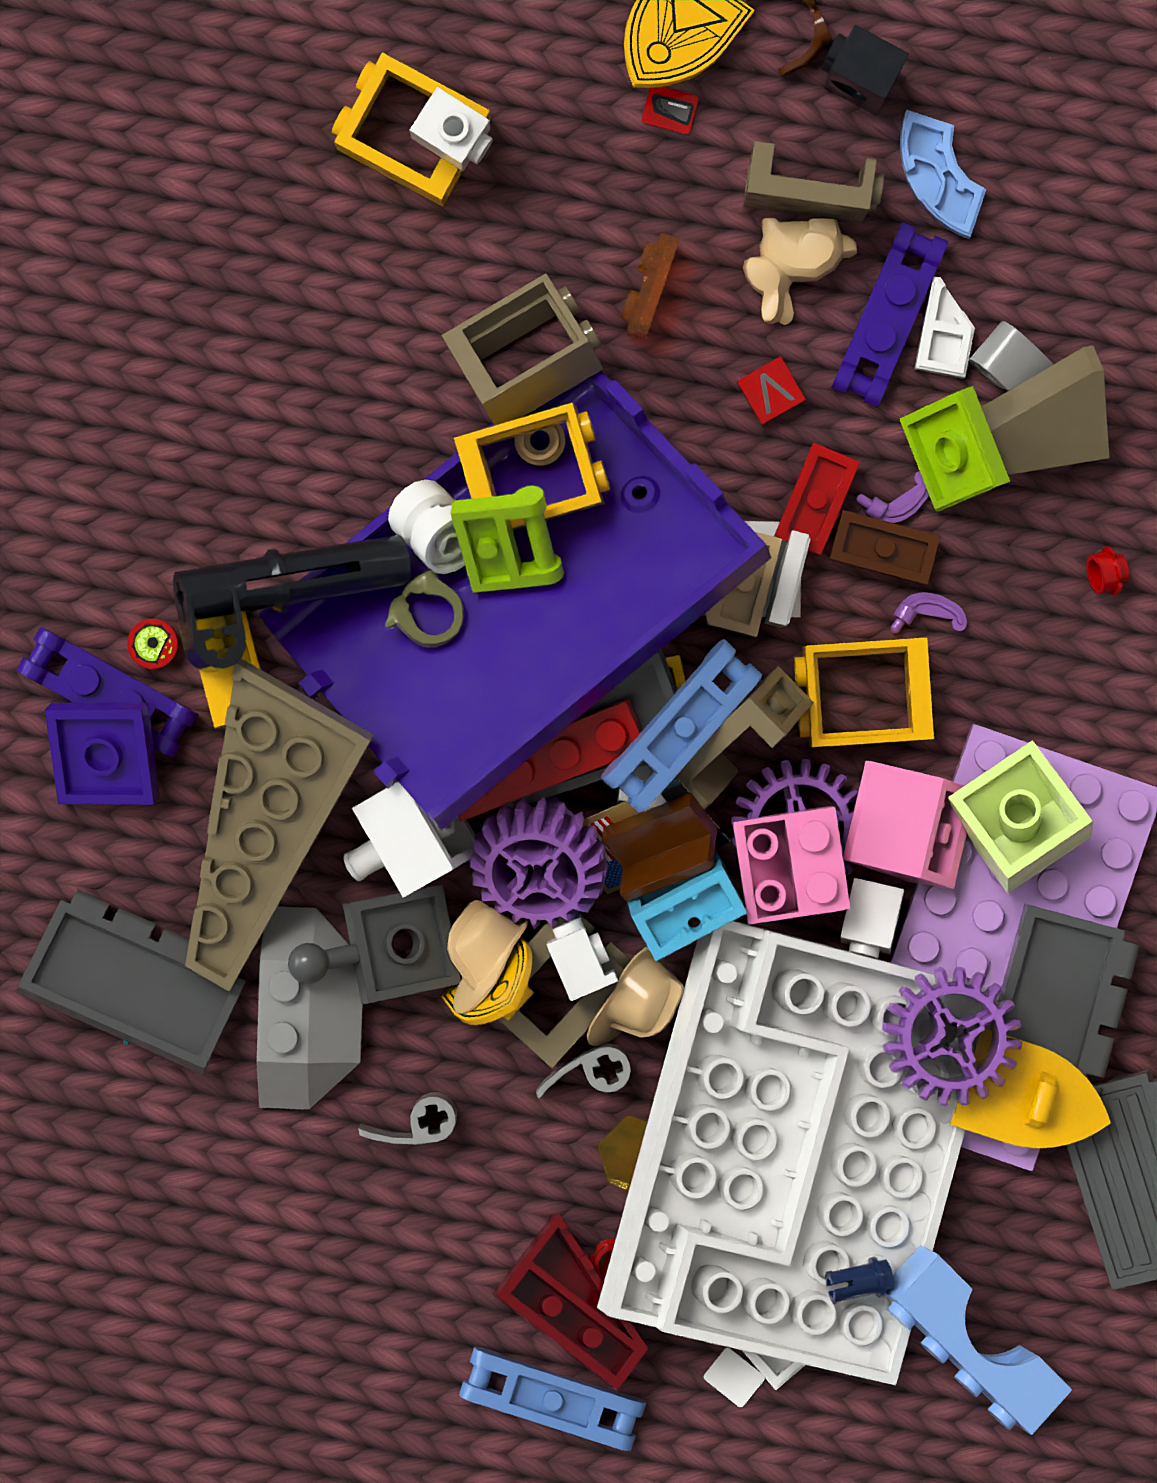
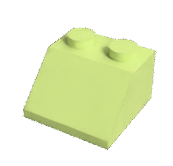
(1021, 816)

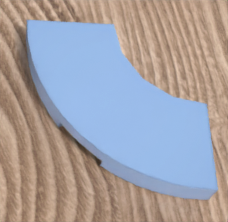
(935, 175)

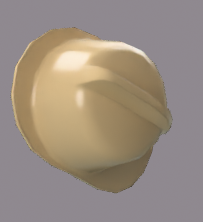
(479, 949)
(640, 1002)

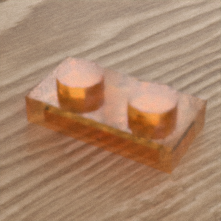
(656, 265)

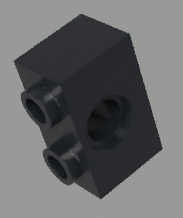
(863, 68)

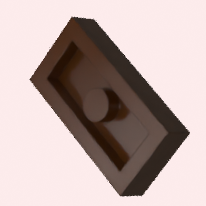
(884, 547)

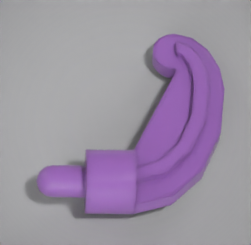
(899, 508)
(930, 605)

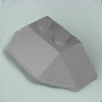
(305, 1031)

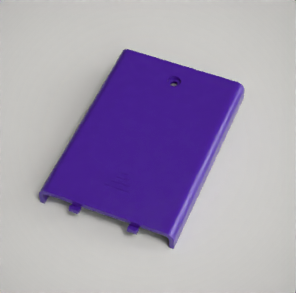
(528, 656)

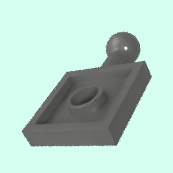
(370, 931)

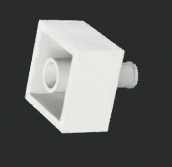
(406, 841)

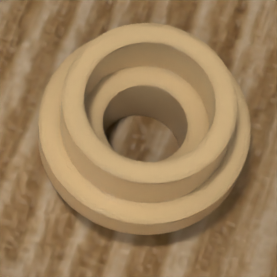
(541, 457)

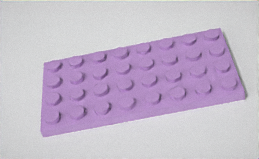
(980, 920)

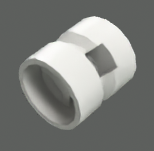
(426, 525)

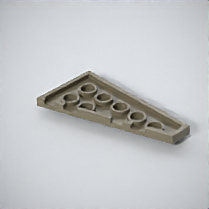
(271, 797)

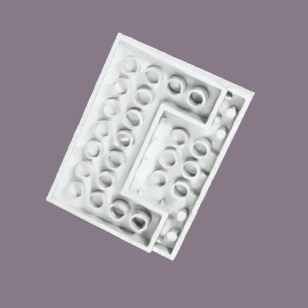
(785, 1155)

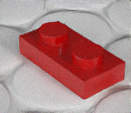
(817, 496)

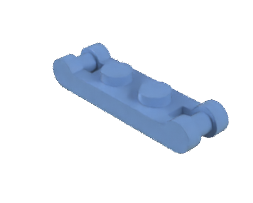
(682, 726)
(552, 1399)

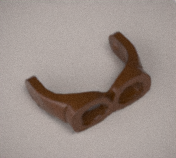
(820, 40)

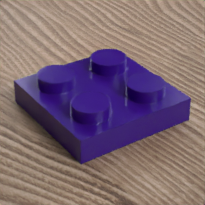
(102, 753)

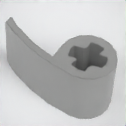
(1008, 358)
(590, 1059)
(421, 1132)

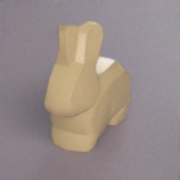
(794, 254)

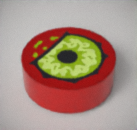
(153, 644)

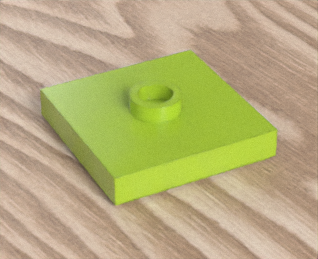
(954, 449)

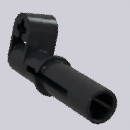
(223, 590)

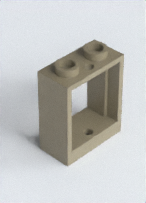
(509, 321)

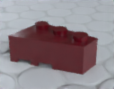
(559, 1296)

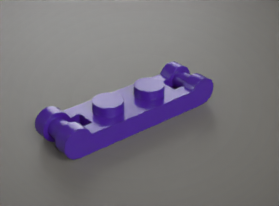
(889, 314)
(96, 681)

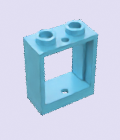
(665, 913)

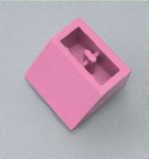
(906, 826)
(791, 865)

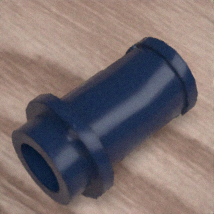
(862, 1280)

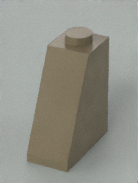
(1053, 416)

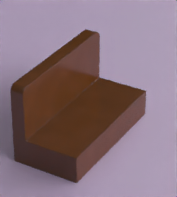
(662, 845)

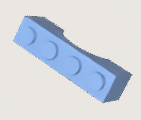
(935, 1301)

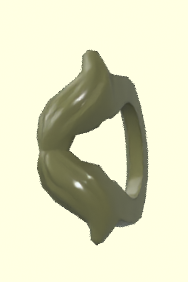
(401, 617)

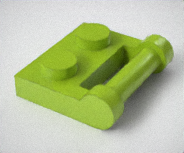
(490, 544)

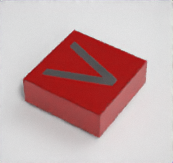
(771, 391)

